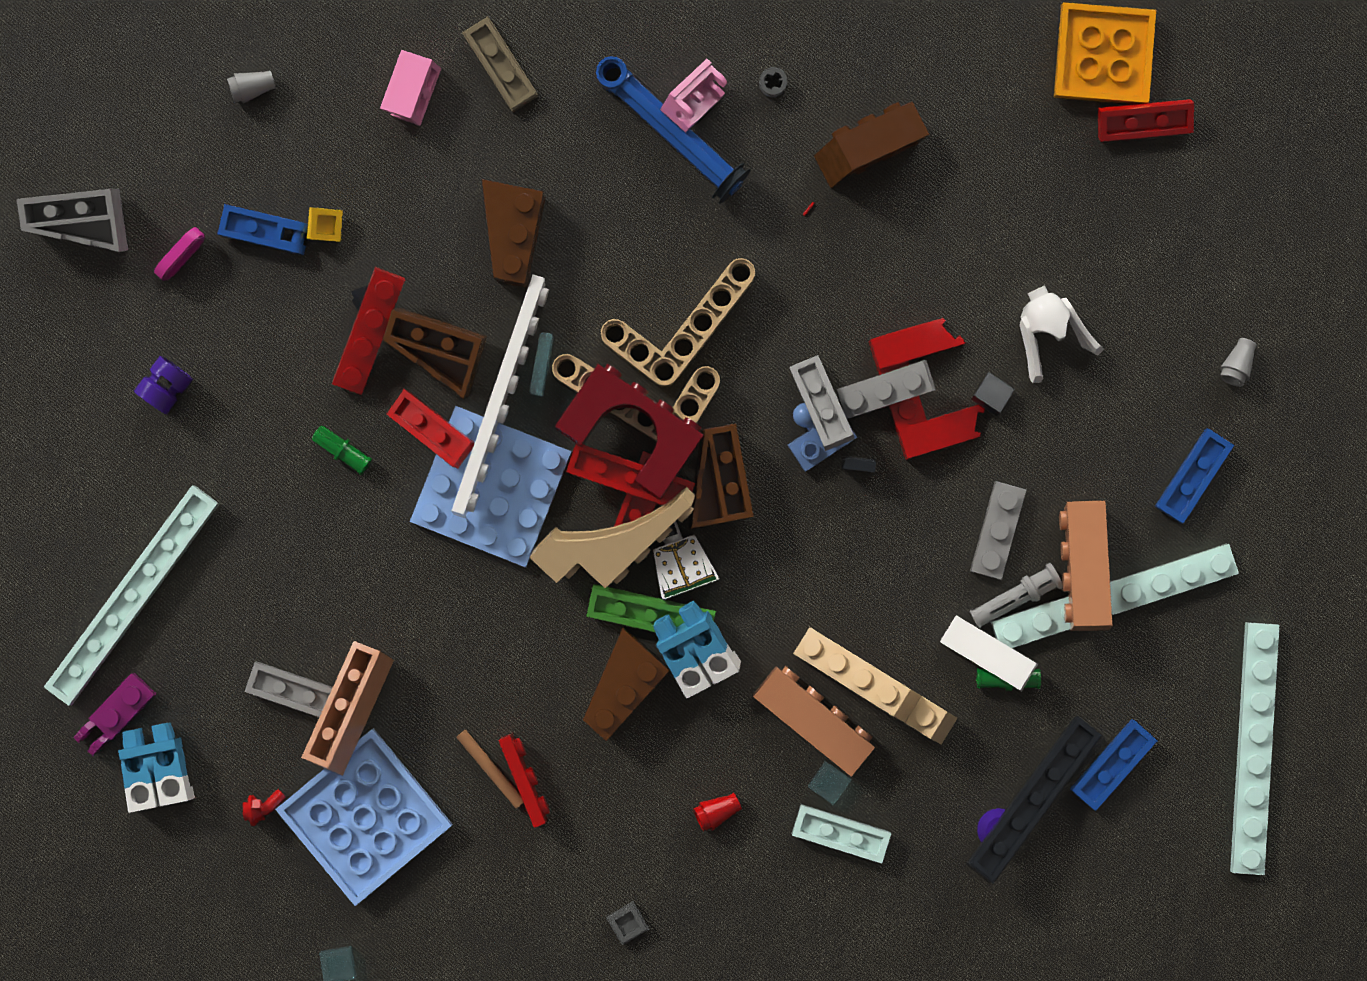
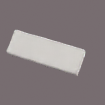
(988, 653)

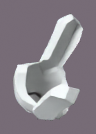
(1050, 315)

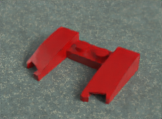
(913, 429)

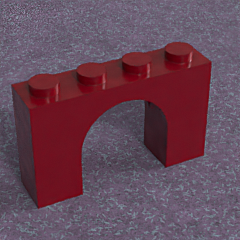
(607, 392)

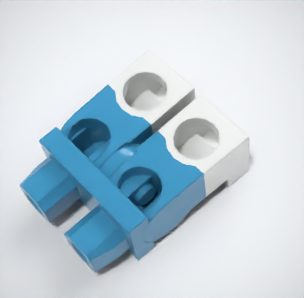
(695, 650)
(155, 771)

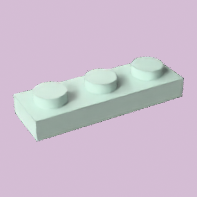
(841, 833)

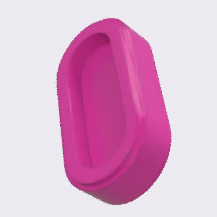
(179, 254)

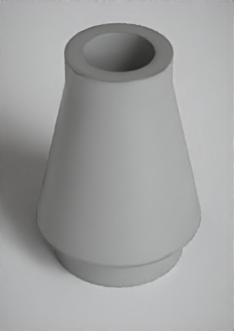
(250, 85)
(1238, 364)

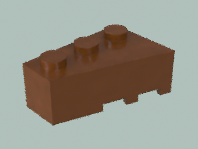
(870, 142)

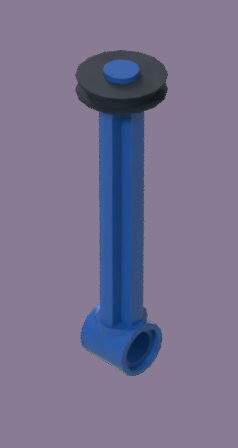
(687, 144)

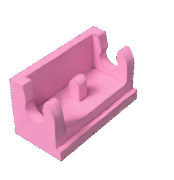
(410, 87)
(694, 96)

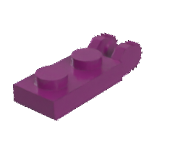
(117, 711)

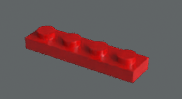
(368, 330)
(617, 473)

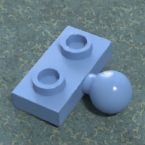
(808, 447)

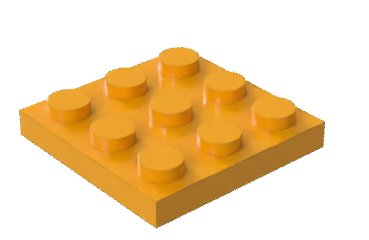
(1105, 53)

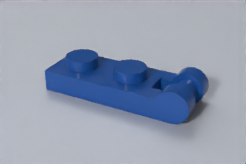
(262, 229)

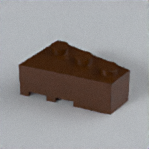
(513, 229)
(438, 347)
(720, 479)
(624, 684)

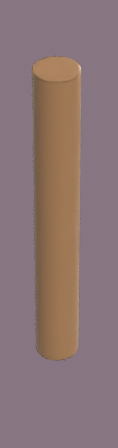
(490, 768)

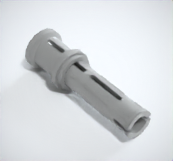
(1029, 589)

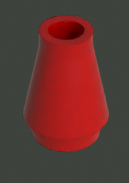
(716, 811)

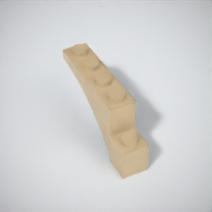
(609, 550)
(875, 686)

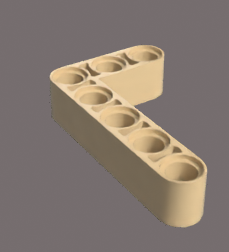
(686, 332)
(630, 416)

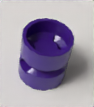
(156, 393)

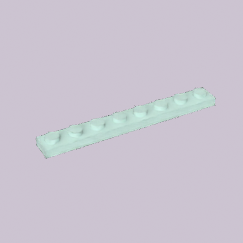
(1125, 594)
(131, 595)
(1254, 748)

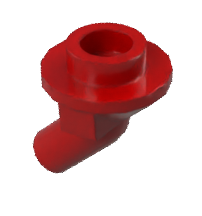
(255, 810)

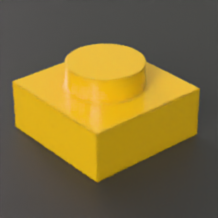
(324, 224)

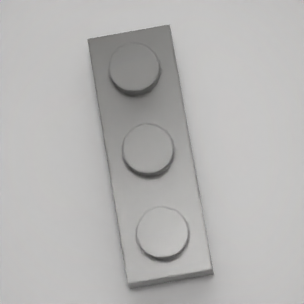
(886, 389)
(821, 403)
(998, 530)
(288, 689)

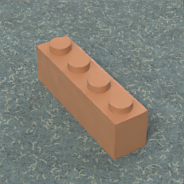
(1087, 566)
(348, 708)
(813, 720)

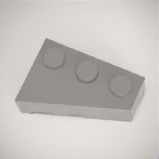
(79, 217)

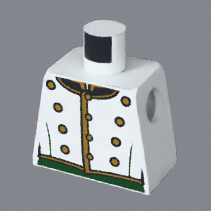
(682, 564)

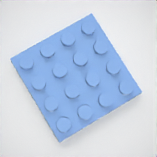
(511, 499)
(366, 820)

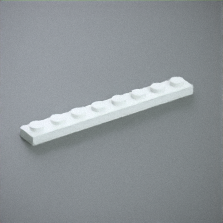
(496, 409)

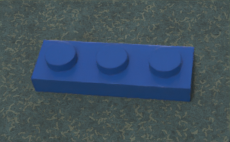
(1194, 476)
(1113, 764)

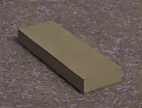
(500, 64)

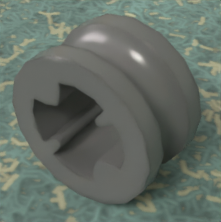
(775, 91)

